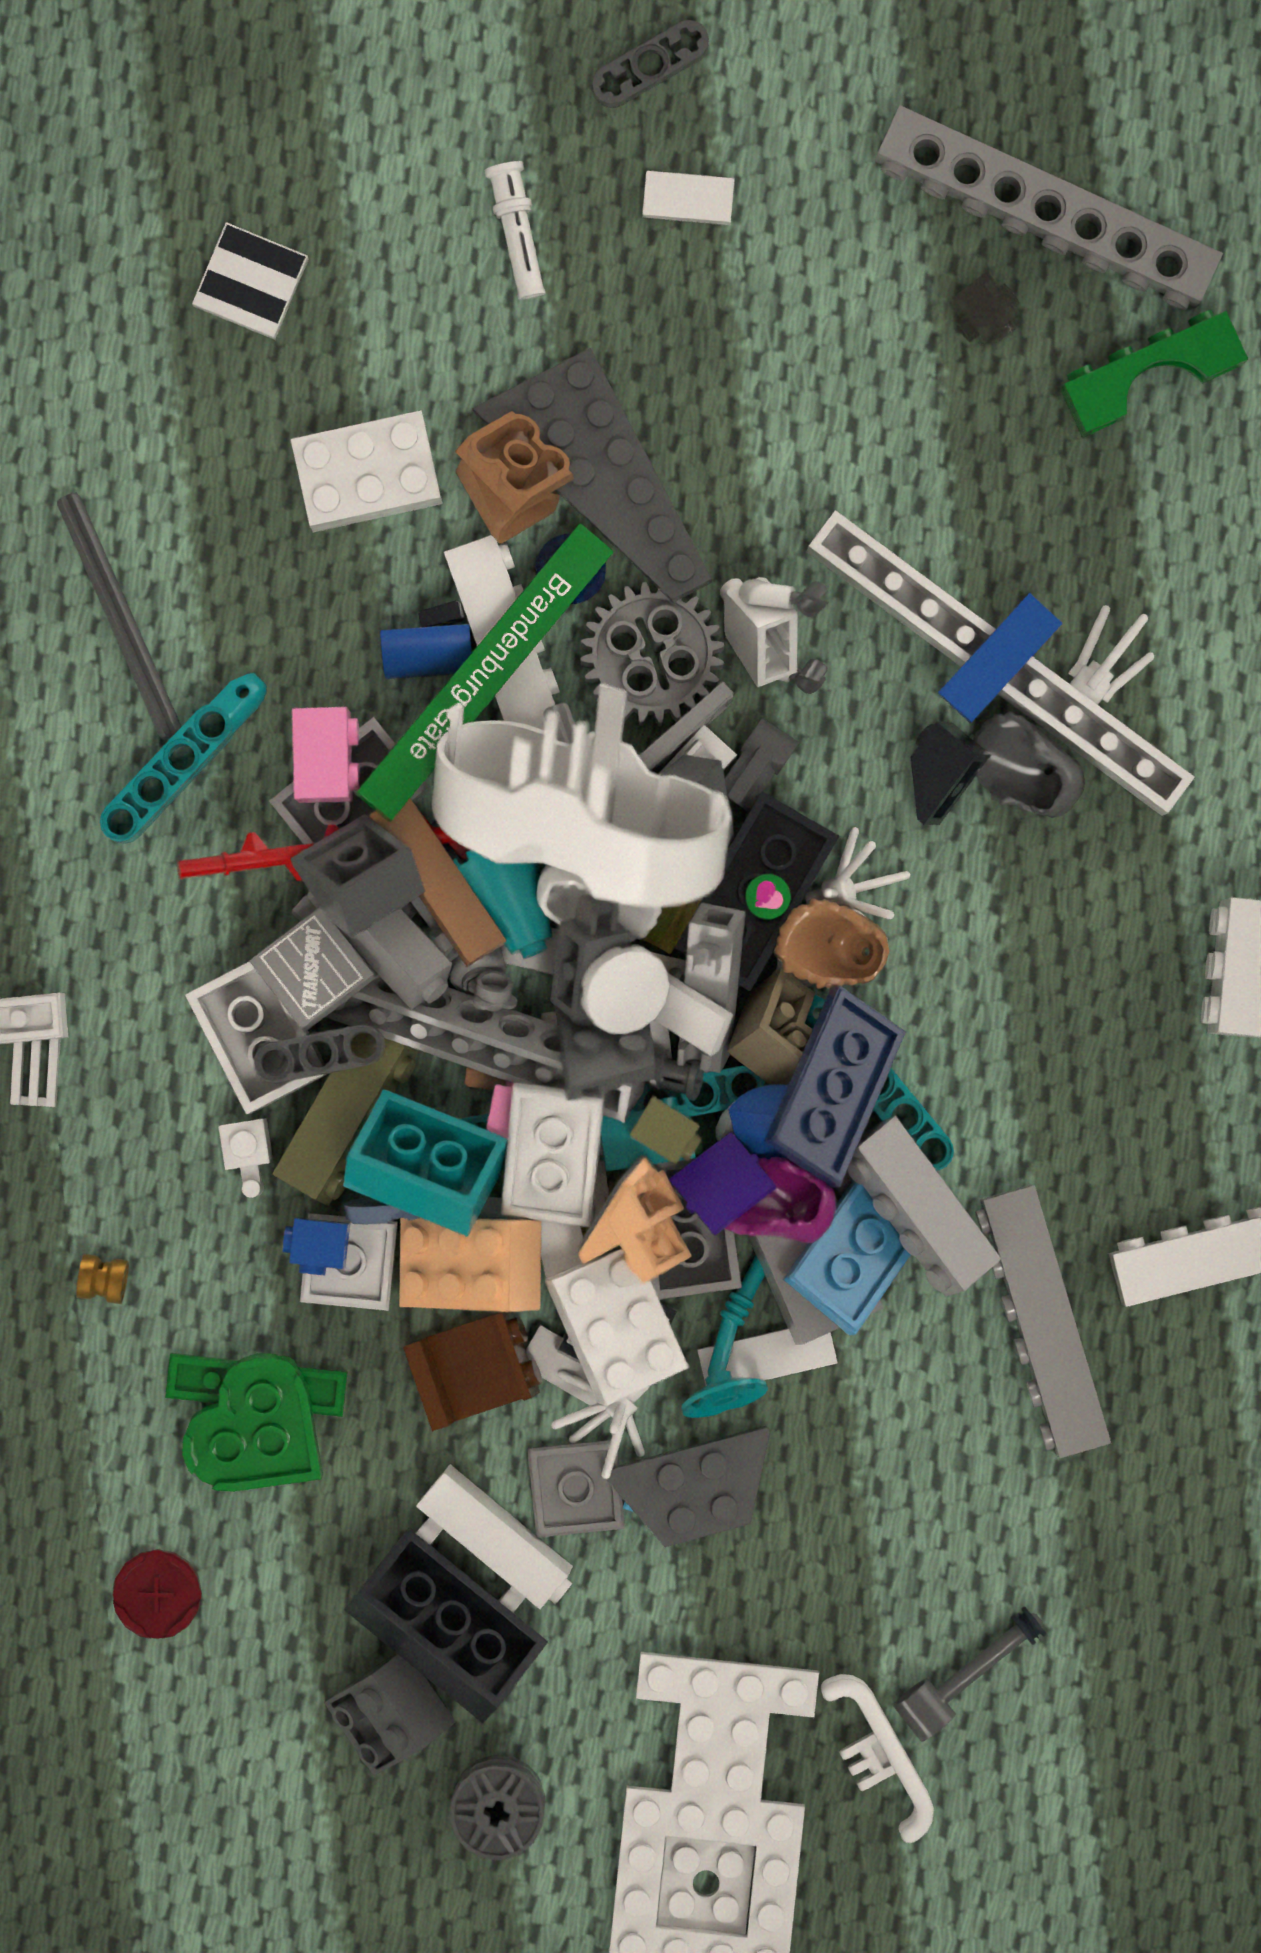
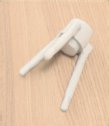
(1095, 678)

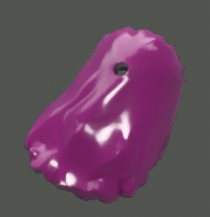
(800, 1194)

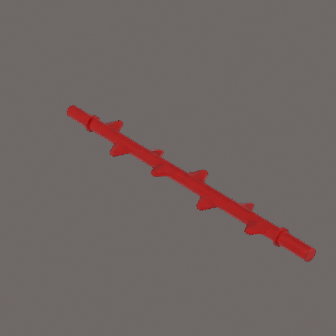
(257, 855)

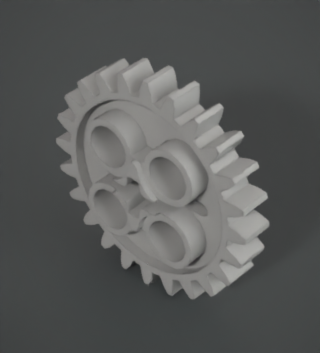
(688, 641)

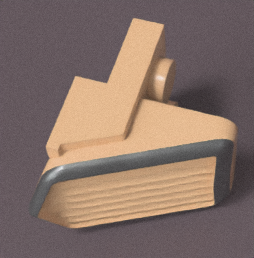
(640, 1221)

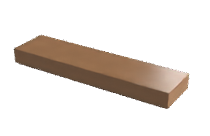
(446, 890)

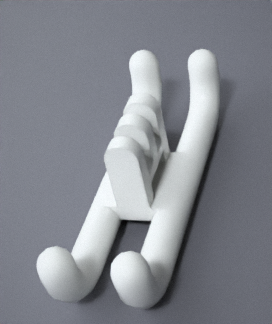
(881, 1753)

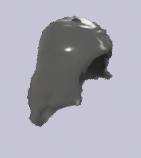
(1018, 766)

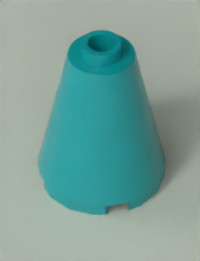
(510, 899)

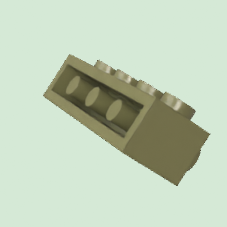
(321, 1145)

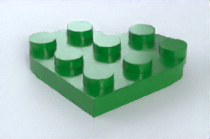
(258, 1429)

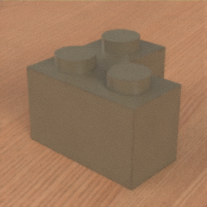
(773, 1028)

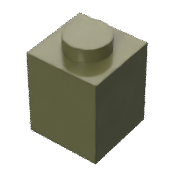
(666, 1132)

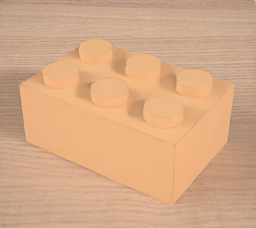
(483, 1272)

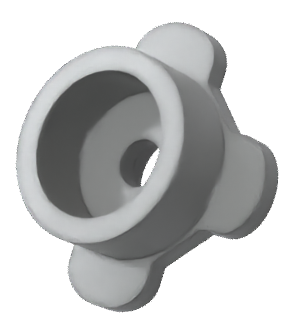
(492, 991)

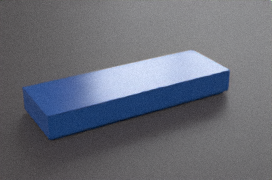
(1000, 658)

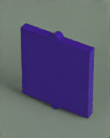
(722, 1183)

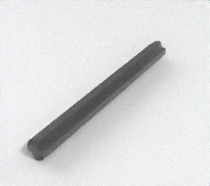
(119, 615)

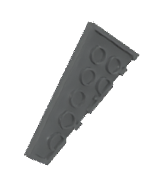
(610, 470)

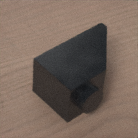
(943, 769)

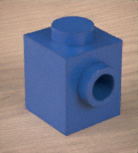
(317, 1244)

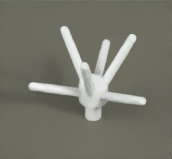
(843, 890)
(621, 1414)

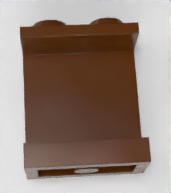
(473, 1368)

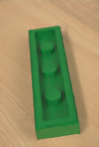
(201, 1378)

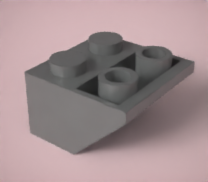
(389, 1713)

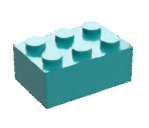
(425, 1162)

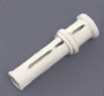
(513, 209)

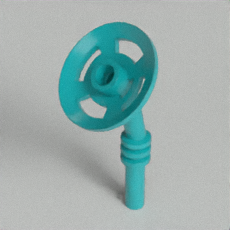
(722, 1390)

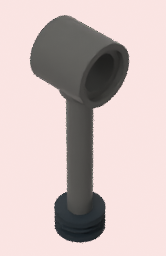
(928, 1709)

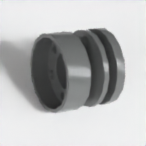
(481, 1786)

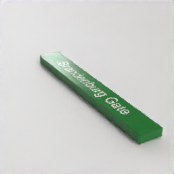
(486, 669)

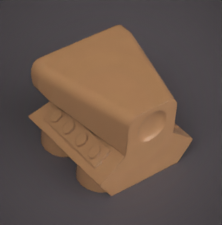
(512, 474)

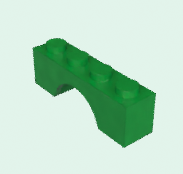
(1203, 349)

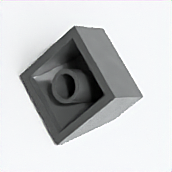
(359, 874)

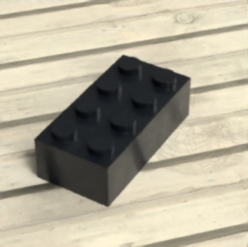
(774, 843)
(446, 1626)

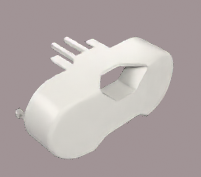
(580, 807)

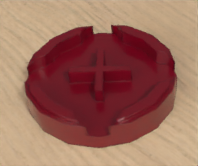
(157, 1594)

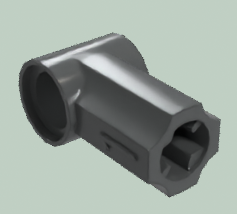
(762, 757)

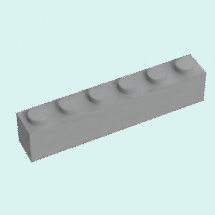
(1044, 1321)

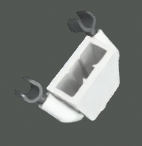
(764, 629)

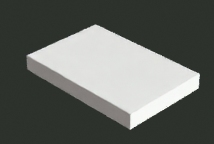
(552, 1155)

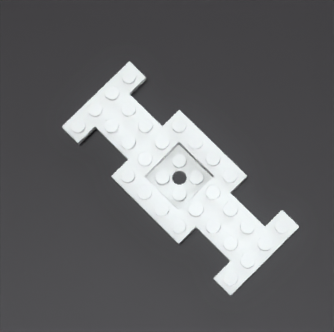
(712, 1815)

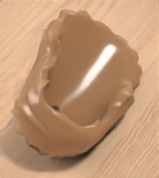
(822, 944)

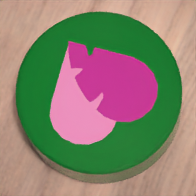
(767, 896)

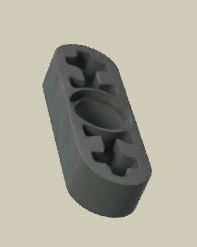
(683, 56)

